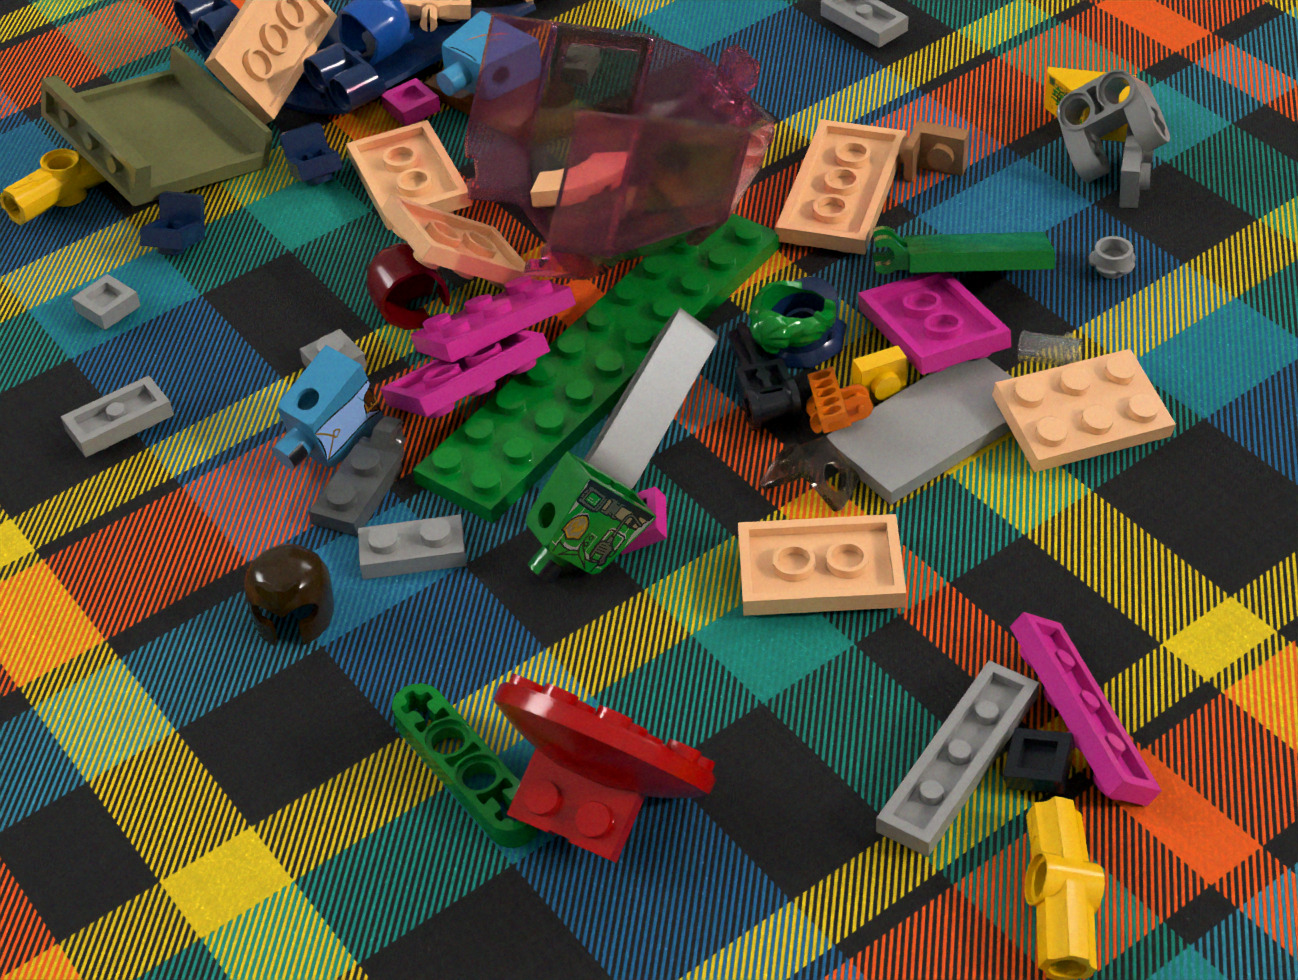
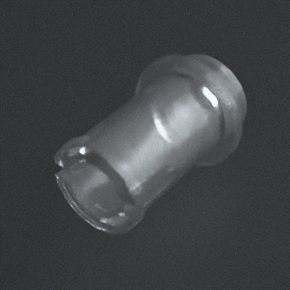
(1049, 348)

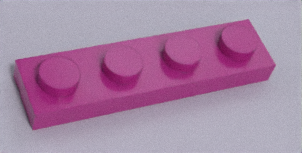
(1085, 710)

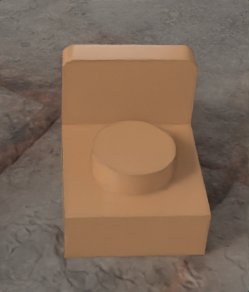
(935, 149)

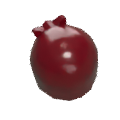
(398, 279)

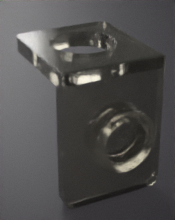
(810, 462)

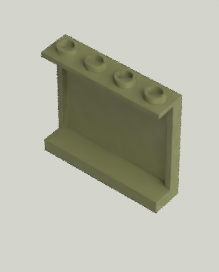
(159, 130)

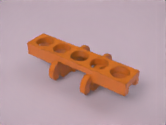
(835, 405)

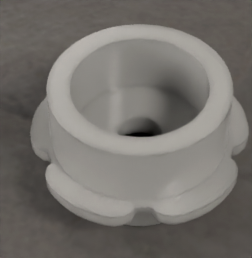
(1113, 257)

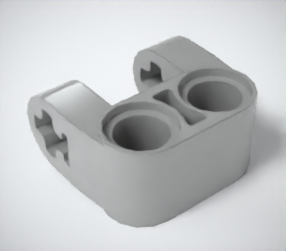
(1106, 116)

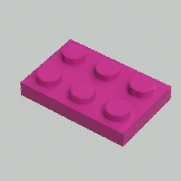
(491, 318)
(934, 321)
(439, 384)

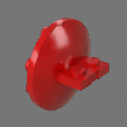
(592, 767)

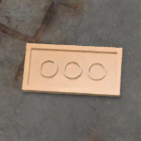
(266, 49)
(841, 187)

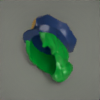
(798, 321)

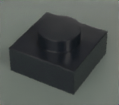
(1039, 761)

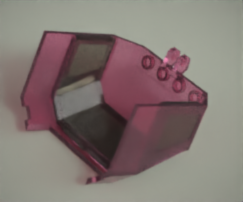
(645, 133)

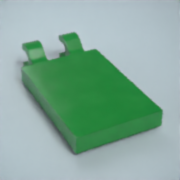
(962, 252)

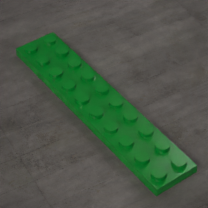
(587, 370)

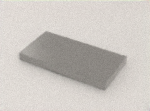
(925, 429)

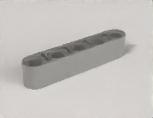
(652, 398)

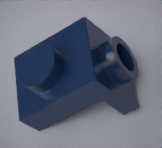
(309, 154)
(179, 223)

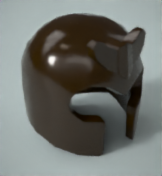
(285, 580)

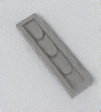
(957, 758)

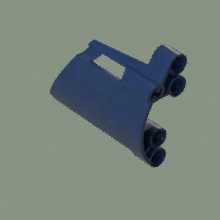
(335, 76)

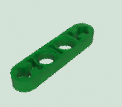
(459, 766)

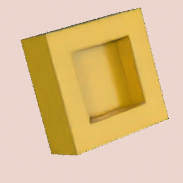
(881, 373)

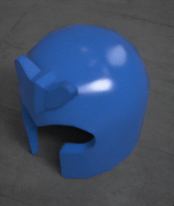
(383, 19)

